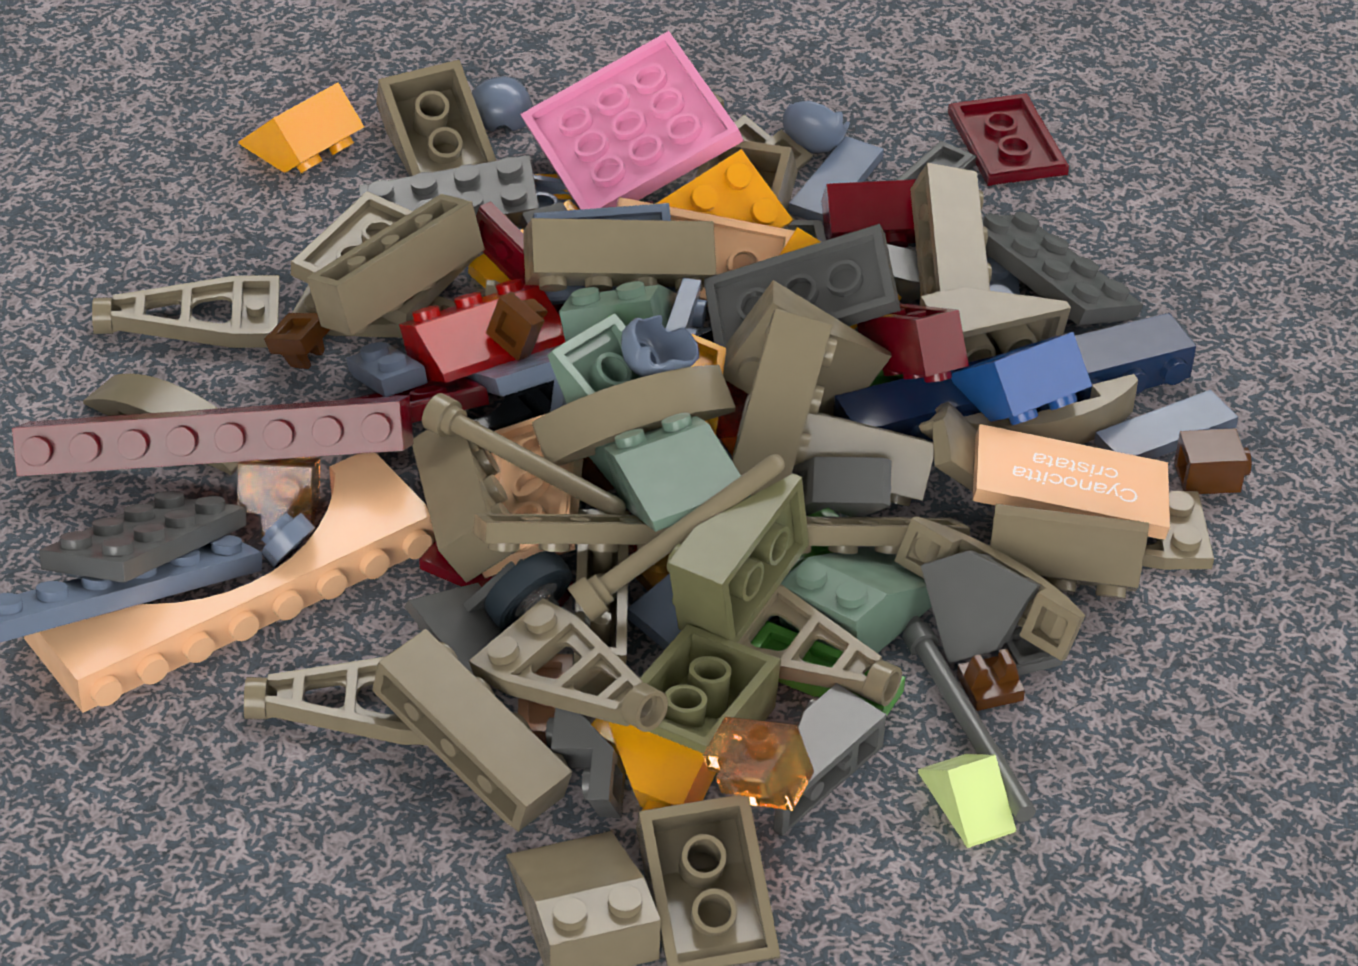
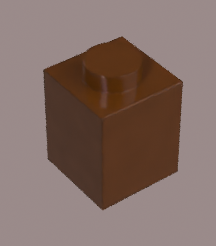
(1212, 461)

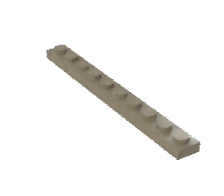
(606, 532)

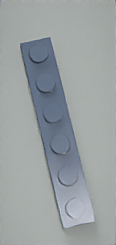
(85, 597)

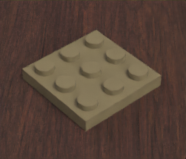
(357, 224)

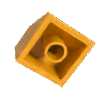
(305, 131)

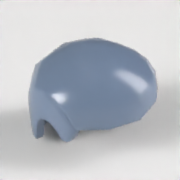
(501, 102)
(814, 126)
(654, 349)

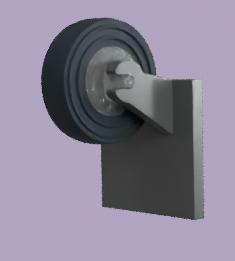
(475, 615)

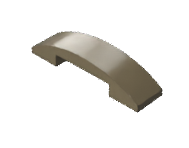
(146, 394)
(642, 403)
(1077, 422)
(1048, 620)

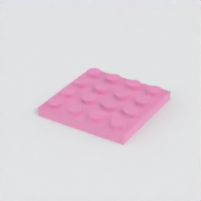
(632, 126)

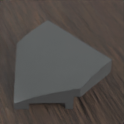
(975, 603)

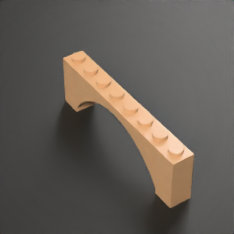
(366, 530)

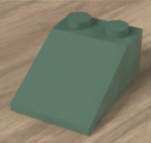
(628, 301)
(590, 365)
(669, 469)
(860, 593)

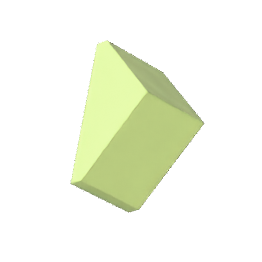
(971, 796)

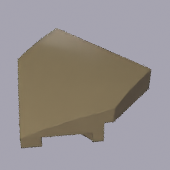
(953, 443)

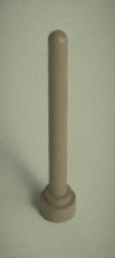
(446, 417)
(596, 592)

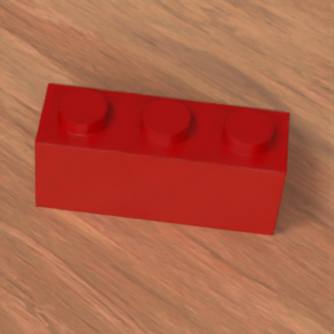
(455, 339)

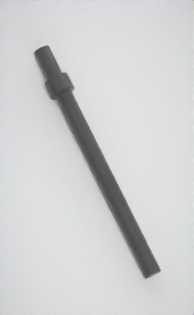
(923, 641)

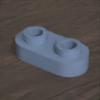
(285, 537)

